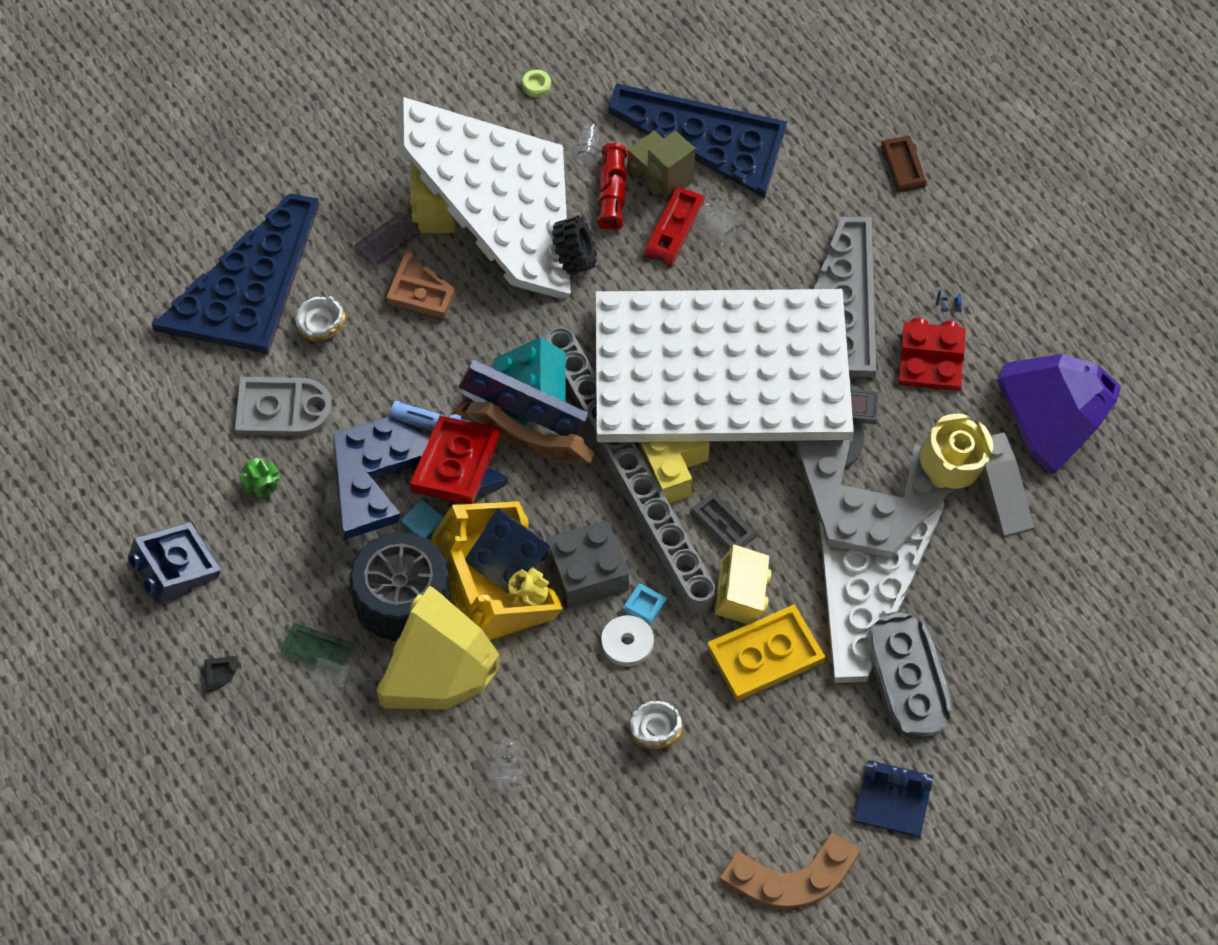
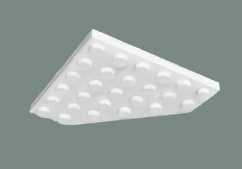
(496, 185)

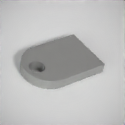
(280, 406)

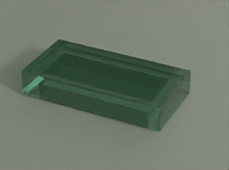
(311, 644)

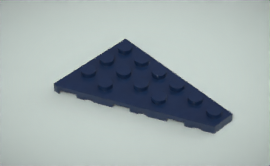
(249, 287)

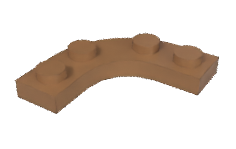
(553, 447)
(796, 888)

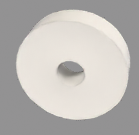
(629, 654)

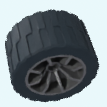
(389, 578)

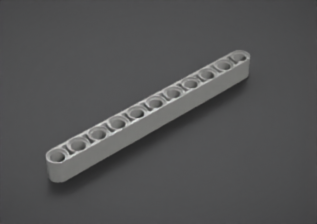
(635, 481)

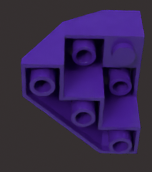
(1057, 404)

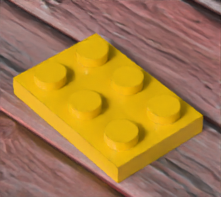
(765, 652)

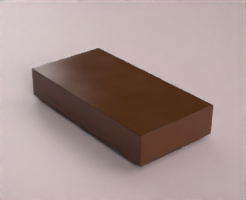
(903, 163)

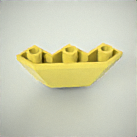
(437, 658)

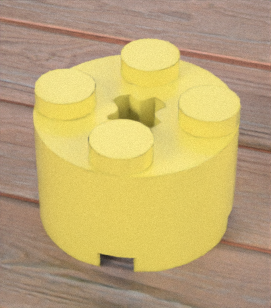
(955, 451)

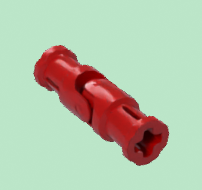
(612, 186)

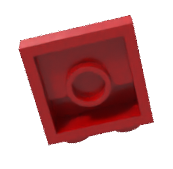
(932, 355)

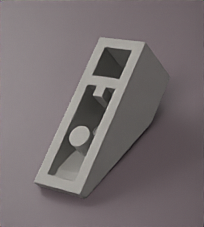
(1005, 489)

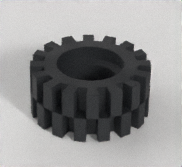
(574, 245)

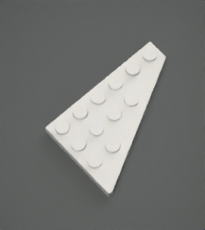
(863, 590)

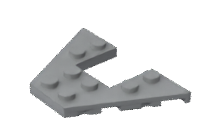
(860, 517)

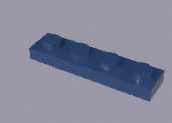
(522, 399)

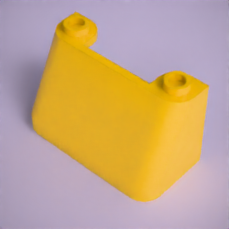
(470, 590)

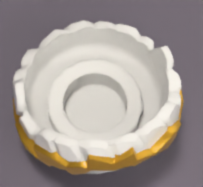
(317, 314)
(660, 720)

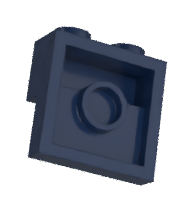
(172, 561)

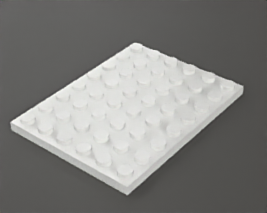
(722, 366)

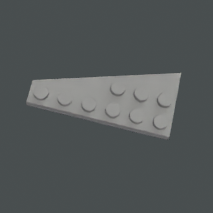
(851, 269)

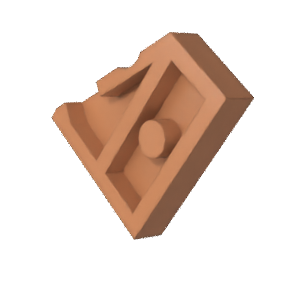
(420, 289)

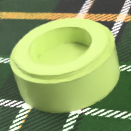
(536, 83)

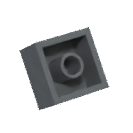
(588, 564)

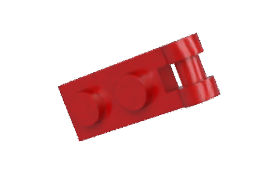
(674, 225)

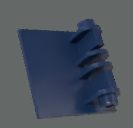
(506, 549)
(893, 798)

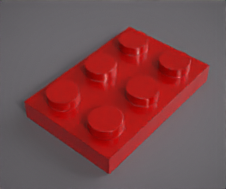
(455, 460)

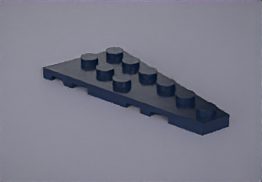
(724, 139)

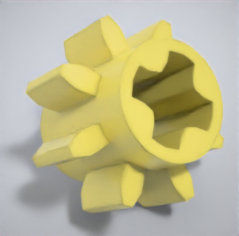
(528, 588)

